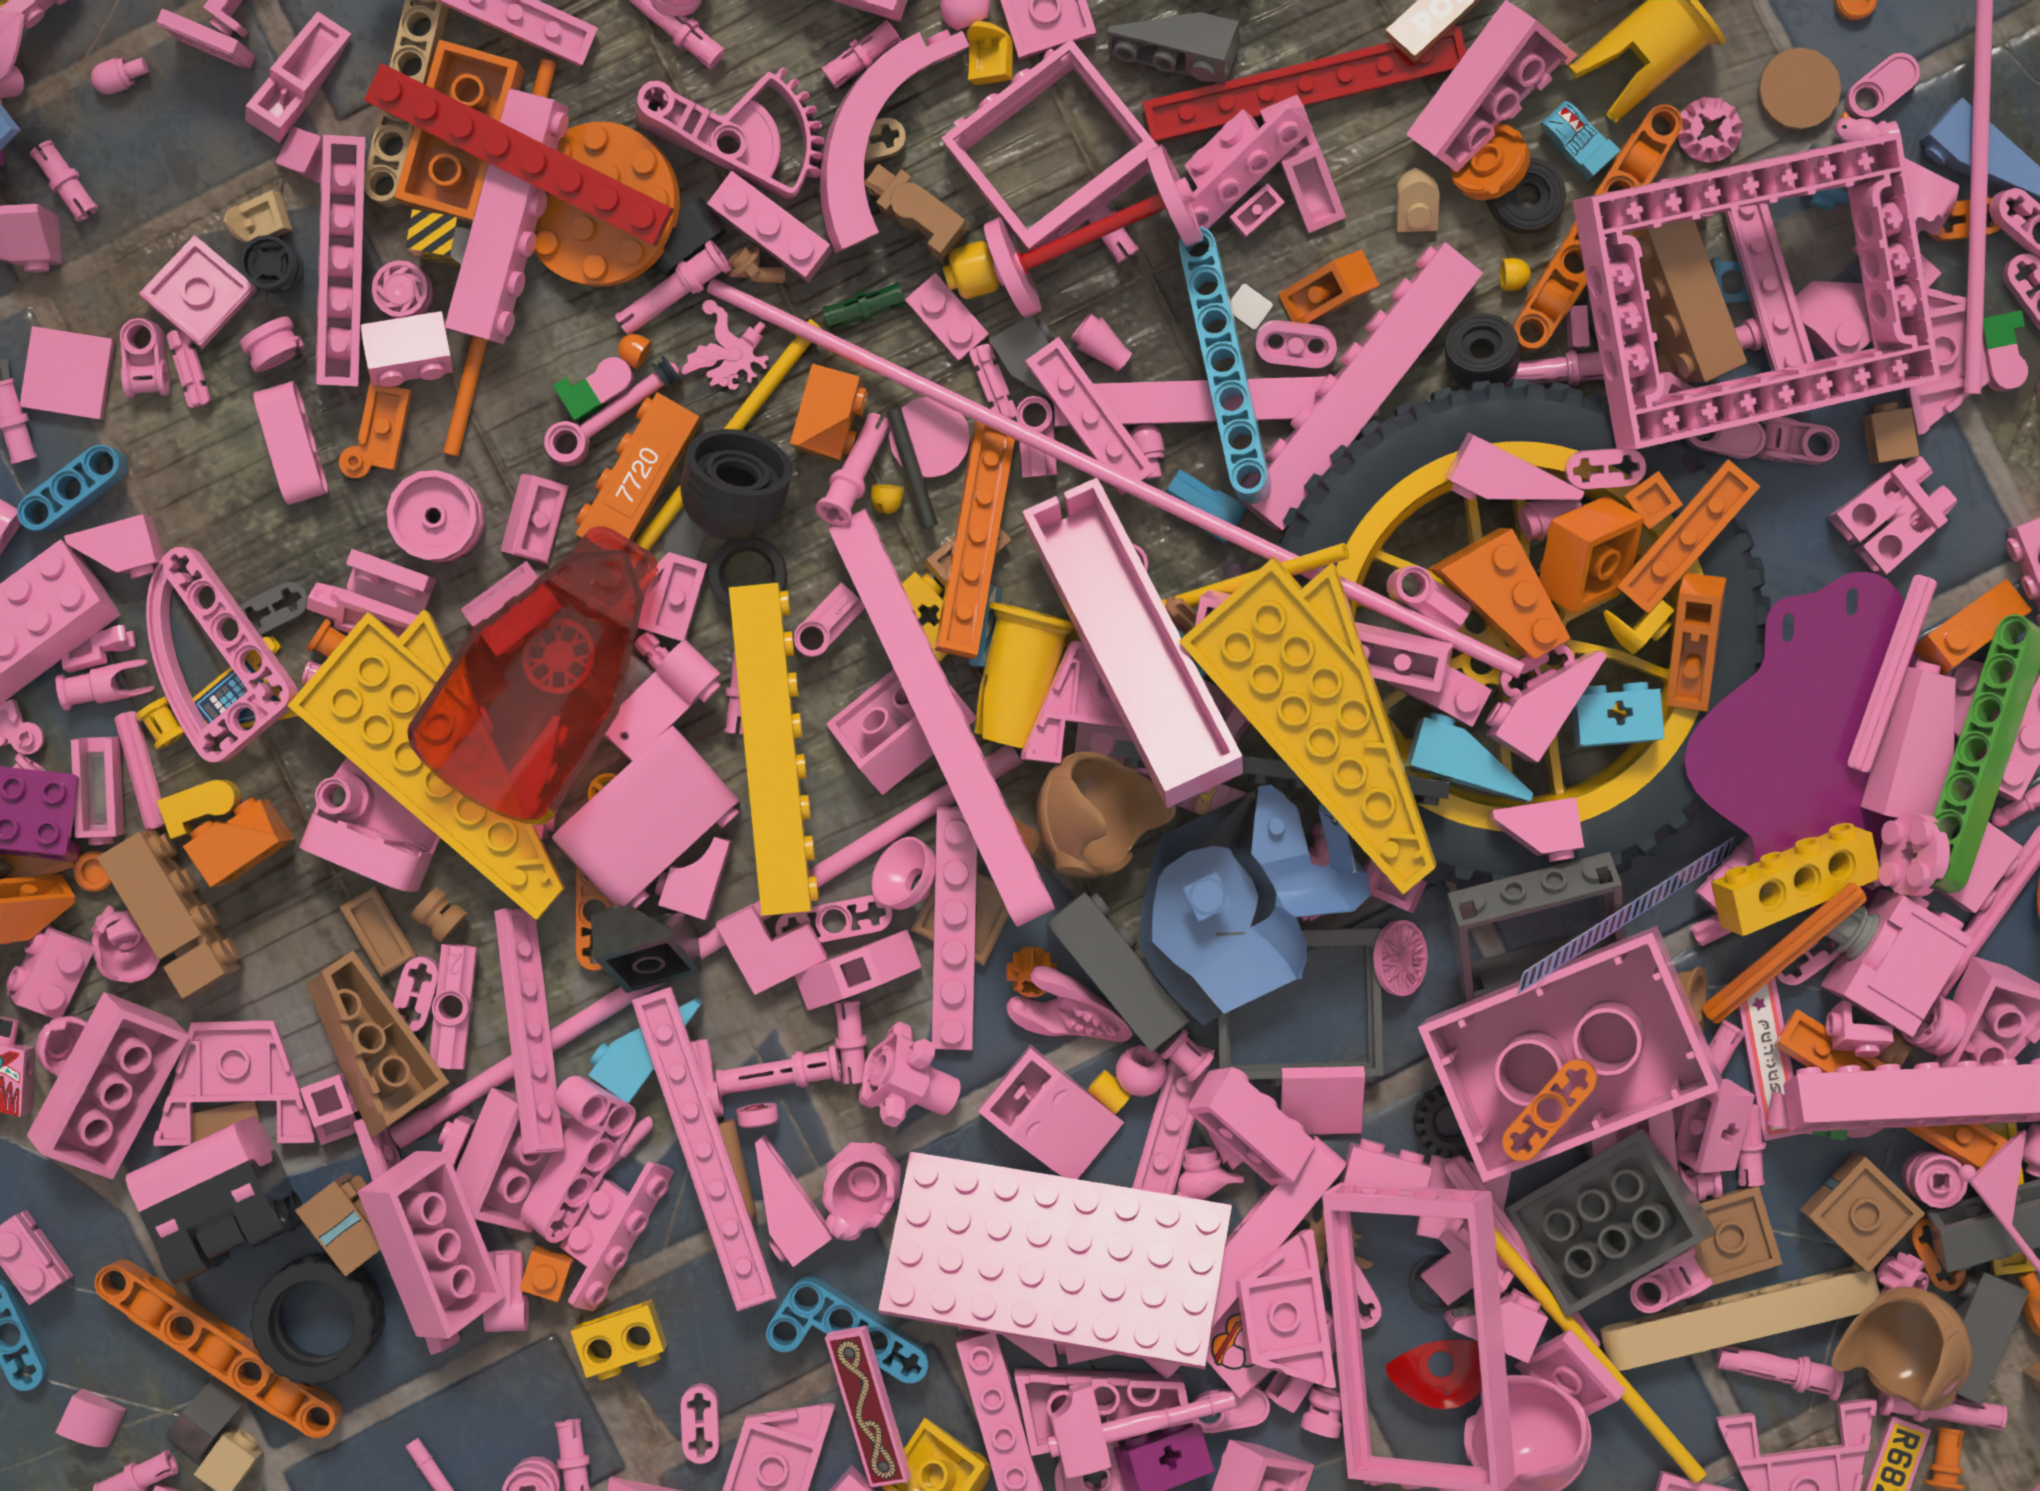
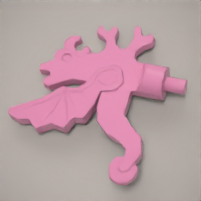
(736, 356)

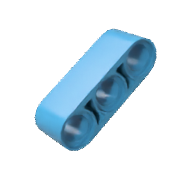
(53, 490)

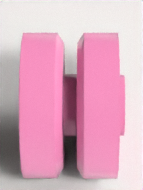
(460, 520)

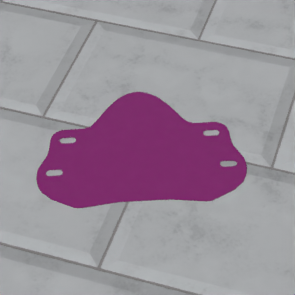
(1783, 738)

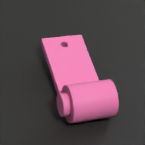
(663, 699)

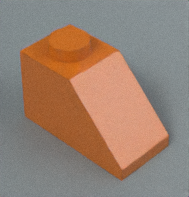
(1329, 288)
(31, 905)

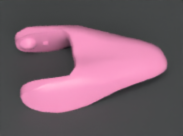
(1072, 1013)

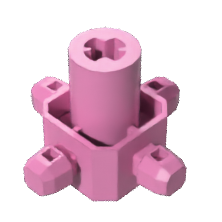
(901, 1075)

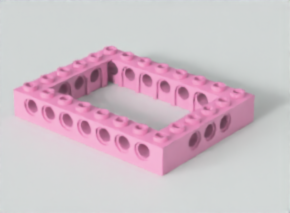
(1890, 271)

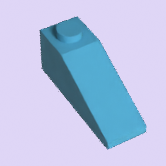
(1457, 756)
(627, 1061)

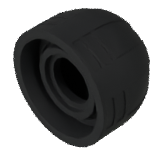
(734, 483)

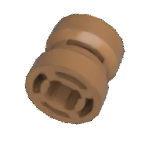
(439, 914)

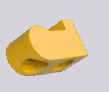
(207, 799)

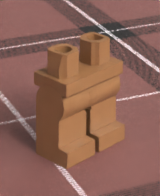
(917, 211)

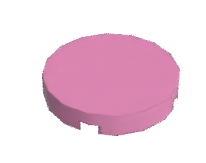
(937, 435)

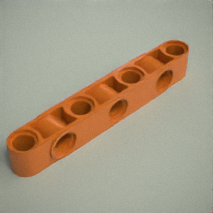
(1632, 167)
(214, 1347)

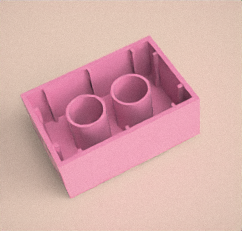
(1608, 1007)

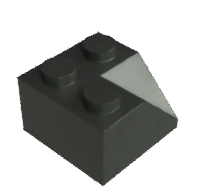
(644, 950)

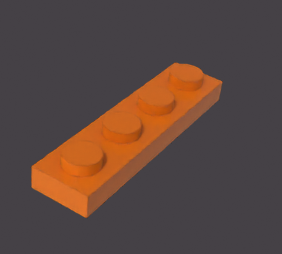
(1688, 536)

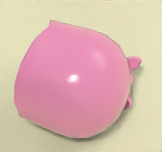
(121, 947)

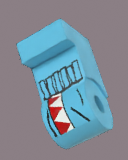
(1578, 140)

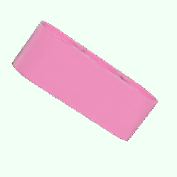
(290, 442)

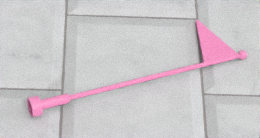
(1998, 1186)

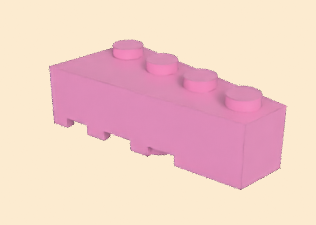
(1488, 84)
(1116, 1394)

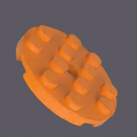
(587, 247)

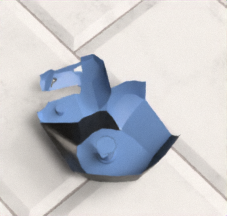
(1247, 874)

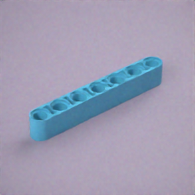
(1229, 383)

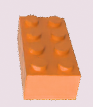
(436, 173)

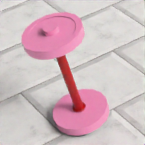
(1013, 266)

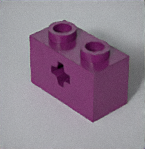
(1184, 1458)

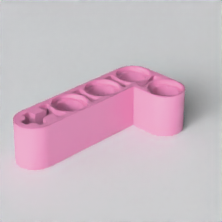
(589, 1144)

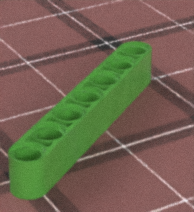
(1982, 733)

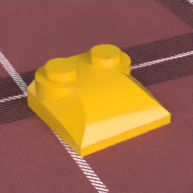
(941, 1463)

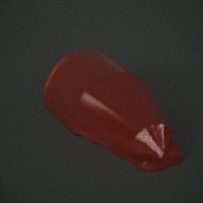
(538, 682)

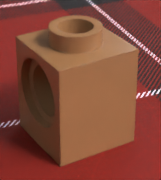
(1890, 434)

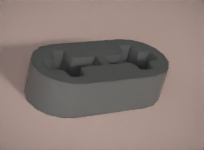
(270, 599)

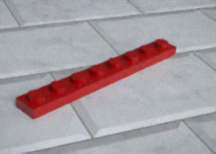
(1312, 82)
(518, 154)

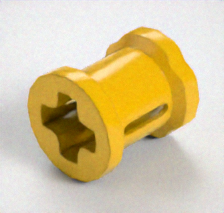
(161, 723)

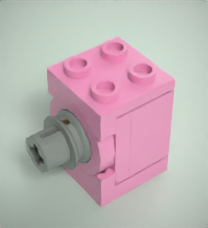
(1895, 958)

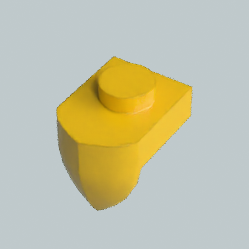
(989, 53)
(1648, 626)

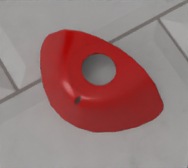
(1414, 1378)

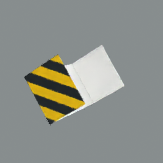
(436, 238)

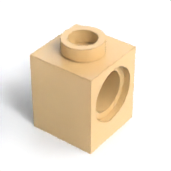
(229, 1460)

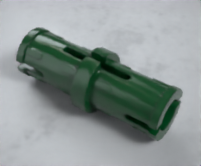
(864, 306)

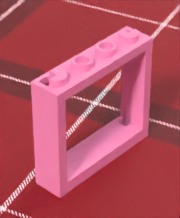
(1023, 89)

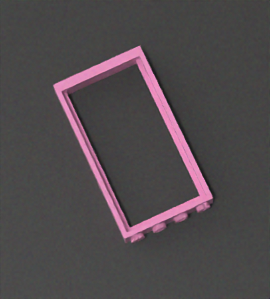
(1430, 1202)

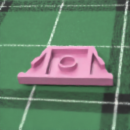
(1940, 397)
(1286, 1312)
(779, 1449)

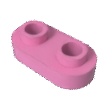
(1295, 348)

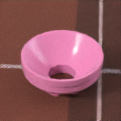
(898, 869)

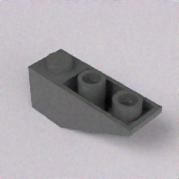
(1184, 44)
(1017, 345)

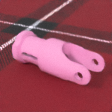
(97, 685)

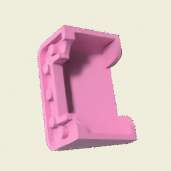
(646, 819)

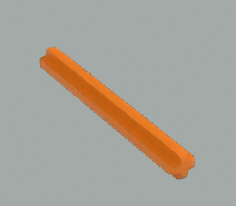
(1784, 952)

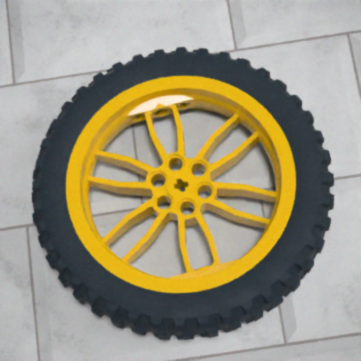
(1402, 468)

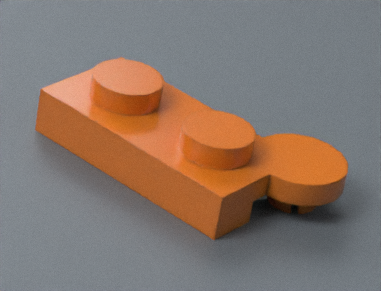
(379, 432)

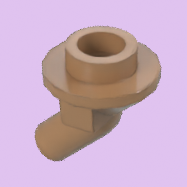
(746, 265)

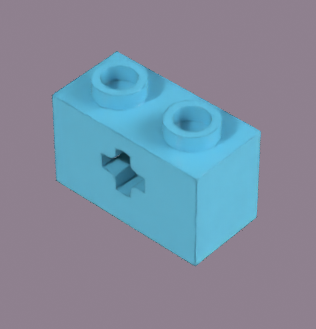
(1641, 723)

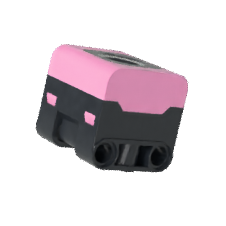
(215, 1199)

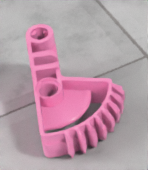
(748, 122)

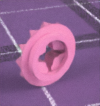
(1709, 148)

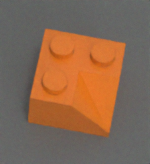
(828, 413)
(1589, 553)
(236, 846)

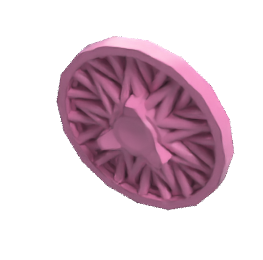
(1400, 957)

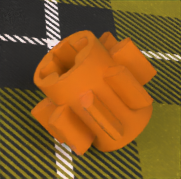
(1022, 967)

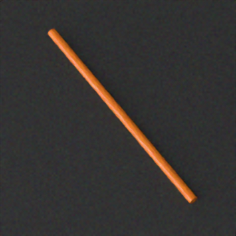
(478, 345)

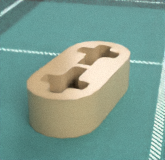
(878, 150)

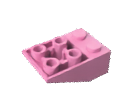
(1050, 1114)

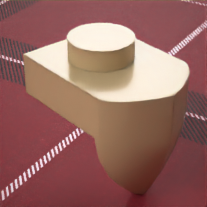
(1417, 202)
(258, 217)

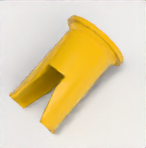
(1662, 37)
(1018, 672)

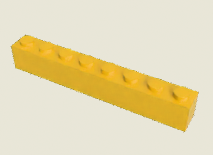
(771, 748)

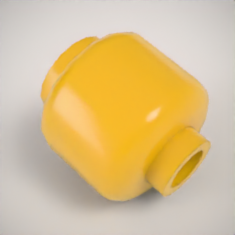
(971, 270)

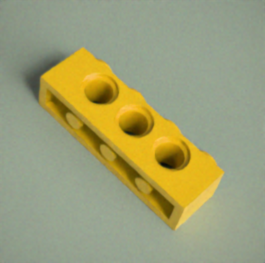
(1746, 911)

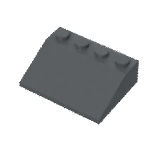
(1609, 1222)

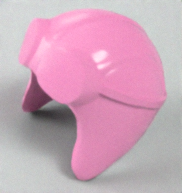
(1547, 1435)

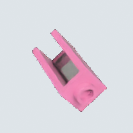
(100, 789)

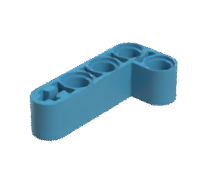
(820, 1317)

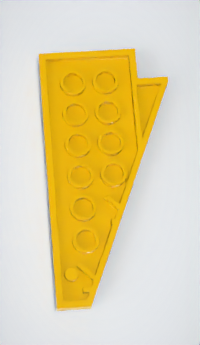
(1308, 689)
(364, 707)

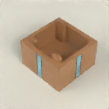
(1862, 1211)
(341, 1223)

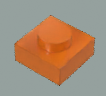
(1653, 500)

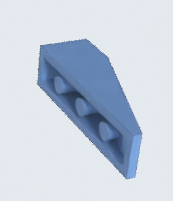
(1951, 144)

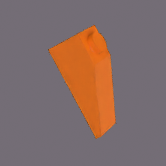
(1971, 627)
(1695, 641)

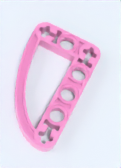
(235, 651)

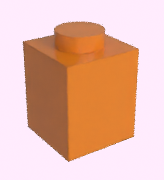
(547, 1273)

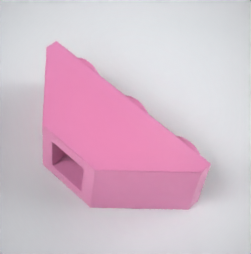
(858, 970)

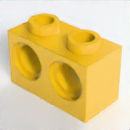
(616, 1331)

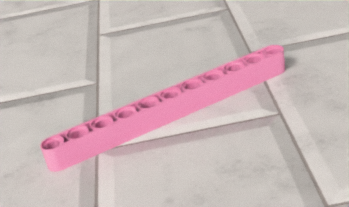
(942, 719)

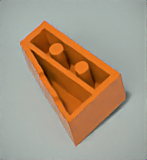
(1505, 592)

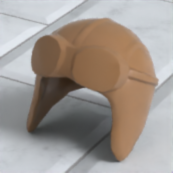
(1096, 813)
(1910, 1347)

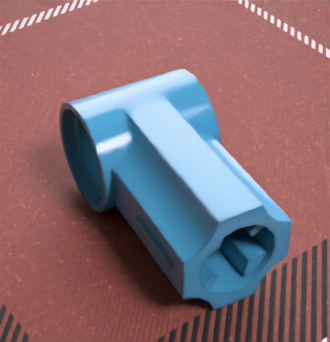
(1199, 495)

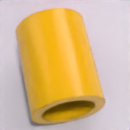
(1108, 1092)

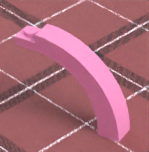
(842, 165)

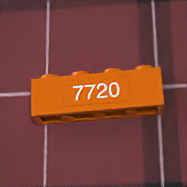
(642, 469)

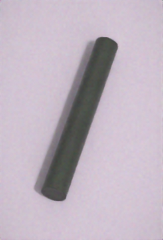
(911, 468)

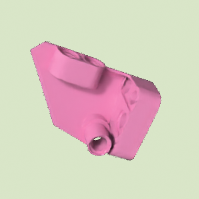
(369, 831)

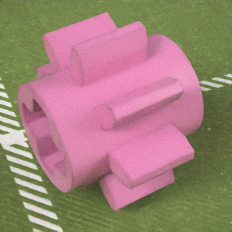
(1902, 1272)

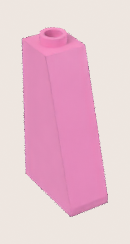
(1915, 745)

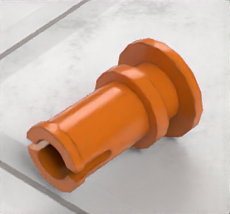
(1947, 1460)

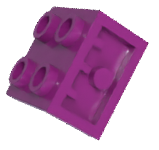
(37, 814)

